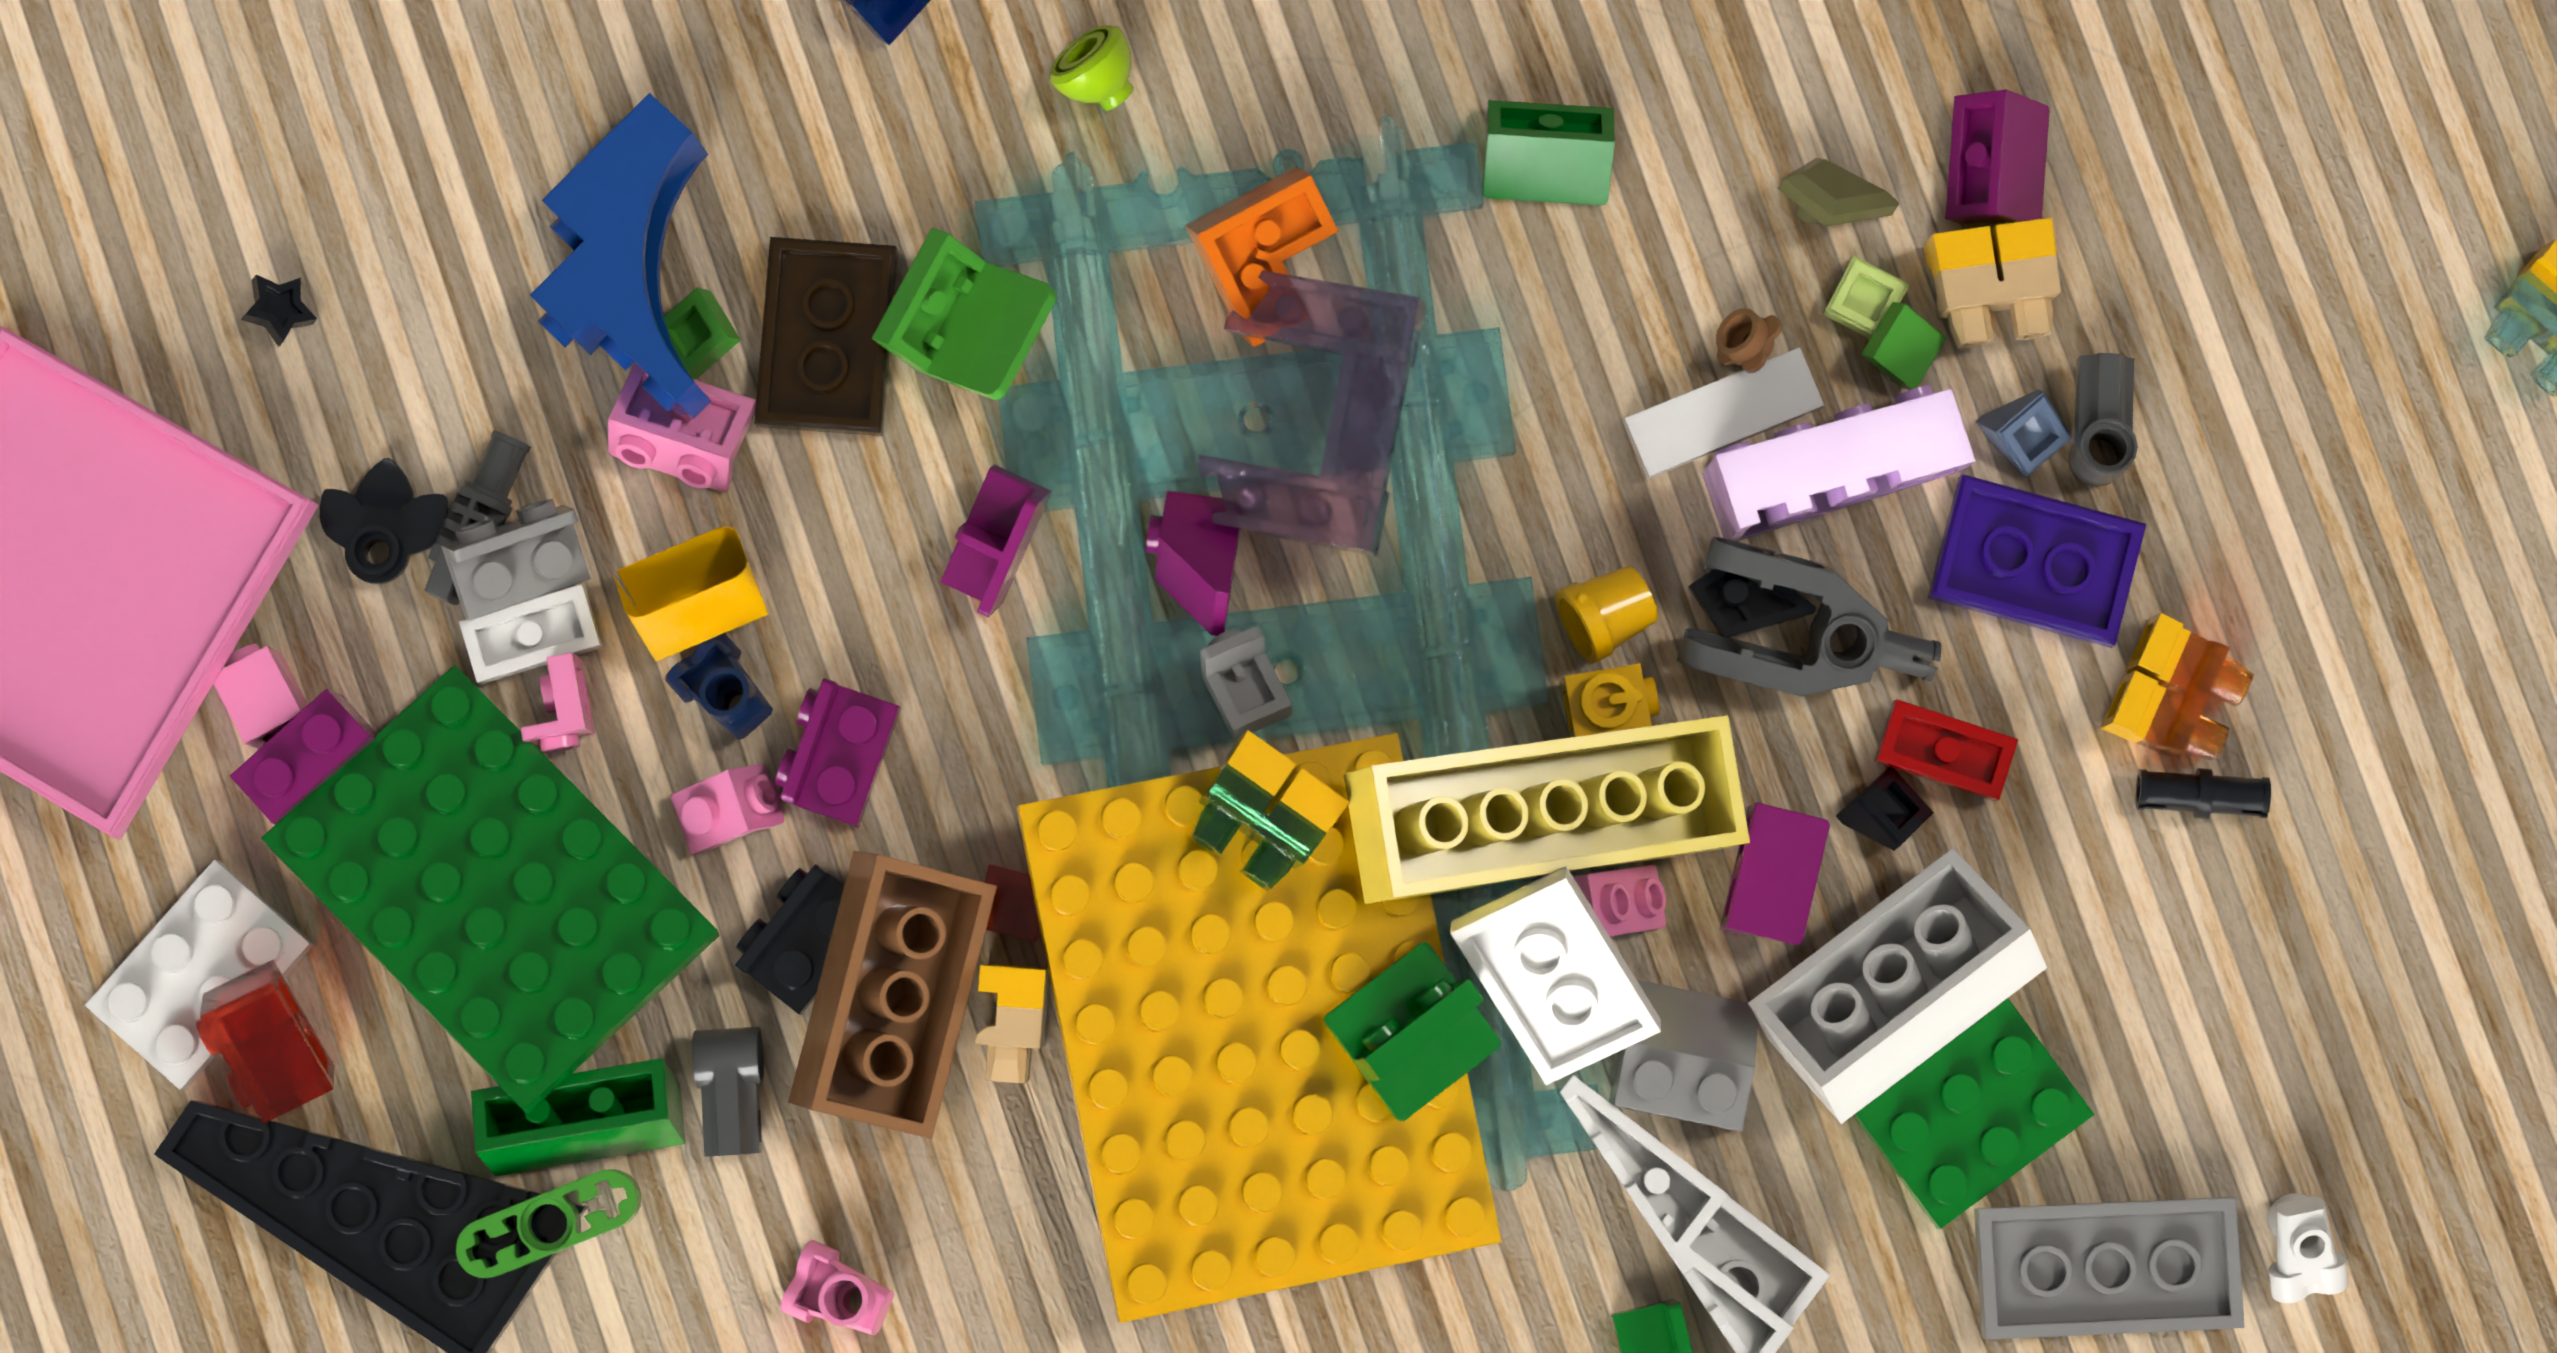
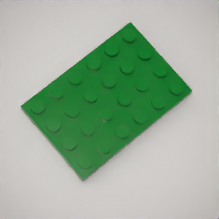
(491, 888)

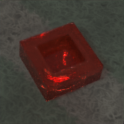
(1013, 904)

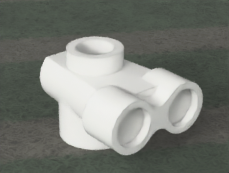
(2304, 1250)

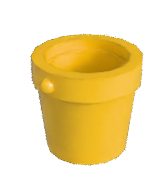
(1605, 612)

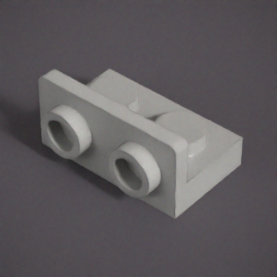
(515, 560)

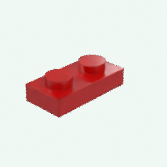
(1946, 750)

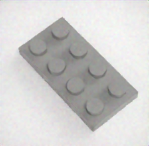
(2109, 1268)

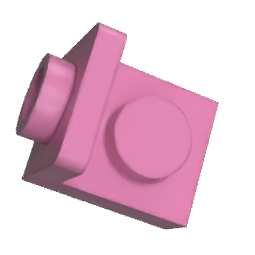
(566, 694)

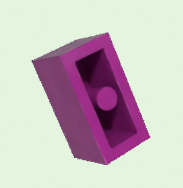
(303, 755)

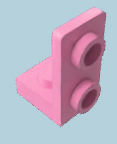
(1626, 899)

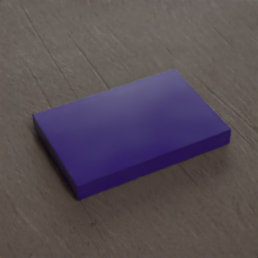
(2037, 561)

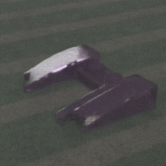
(1379, 345)

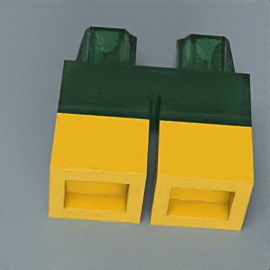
(1239, 800)

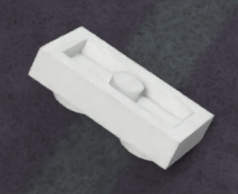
(529, 632)

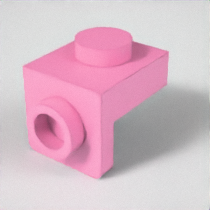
(727, 807)

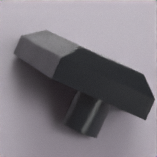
(1742, 606)

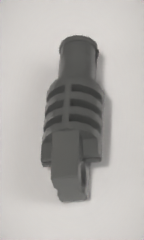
(477, 501)

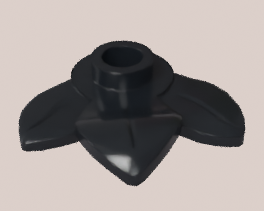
(384, 513)

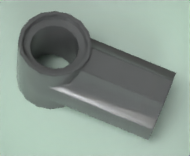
(2103, 413)
(728, 1072)

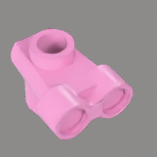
(824, 1291)

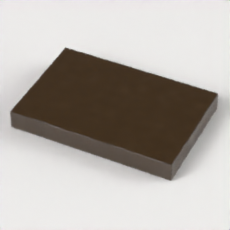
(817, 336)

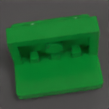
(1413, 1030)

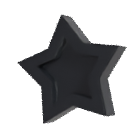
(278, 307)

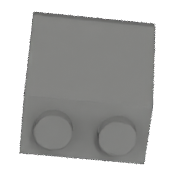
(1697, 1063)

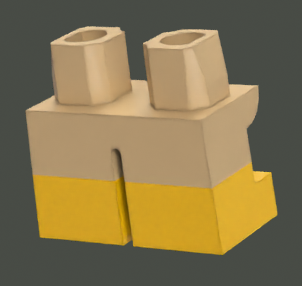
(1993, 272)
(1019, 1019)

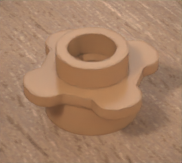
(1746, 339)

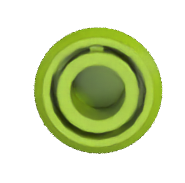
(1095, 68)

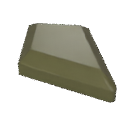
(1835, 195)

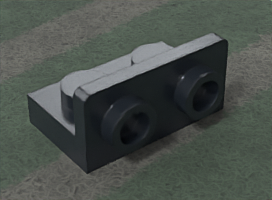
(793, 945)

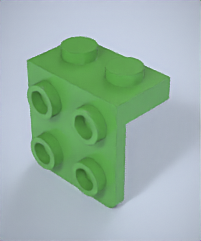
(964, 317)

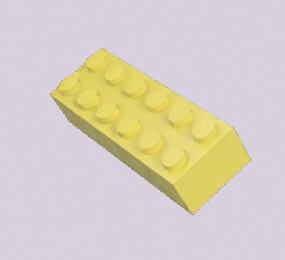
(1545, 808)

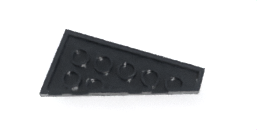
(369, 1218)

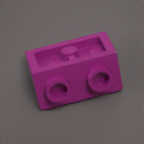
(837, 752)

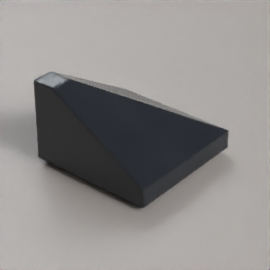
(1886, 810)

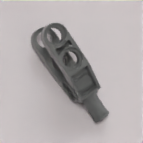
(1818, 667)

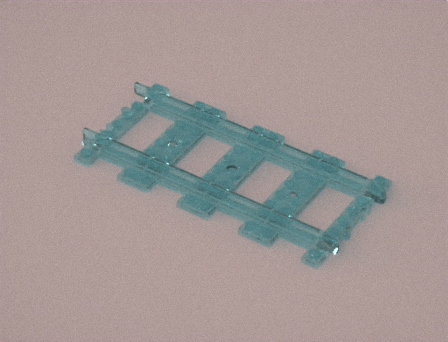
(1131, 436)

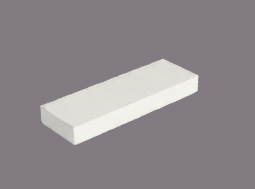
(1723, 413)

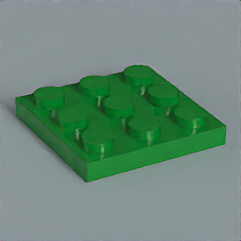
(1973, 1114)

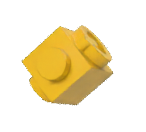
(1609, 700)

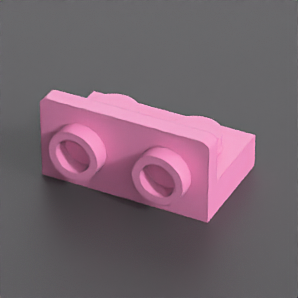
(675, 443)

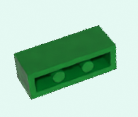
(582, 1120)

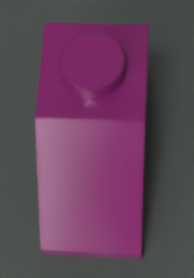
(1195, 556)

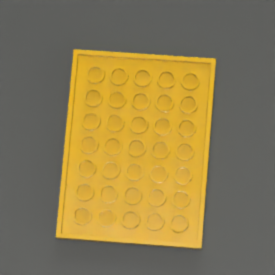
(1206, 1089)

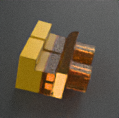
(2169, 687)

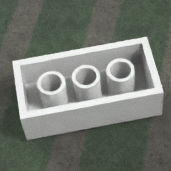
(1898, 985)

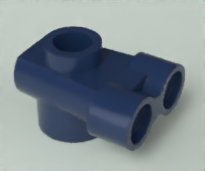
(713, 679)

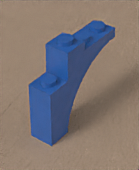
(616, 221)

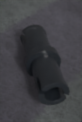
(2203, 793)

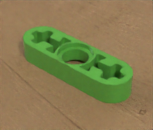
(497, 1224)

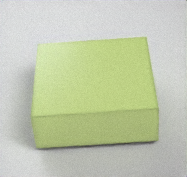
(1864, 297)

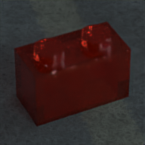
(265, 1042)

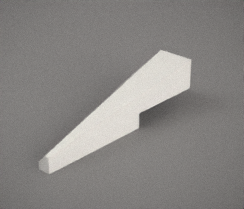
(1733, 1261)

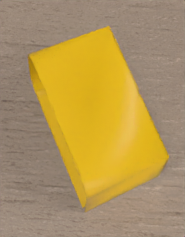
(691, 592)

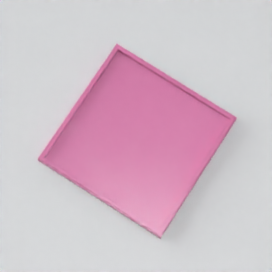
(119, 581)

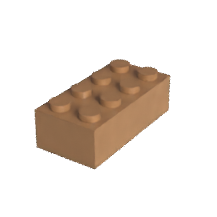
(892, 994)

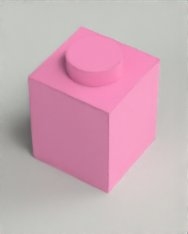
(259, 693)

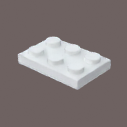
(199, 944)
(1555, 975)

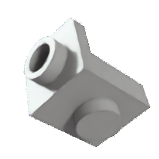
(1243, 681)

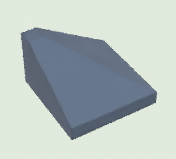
(2026, 431)

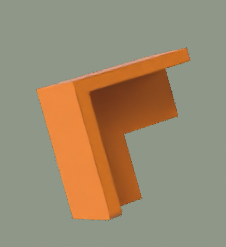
(1257, 235)

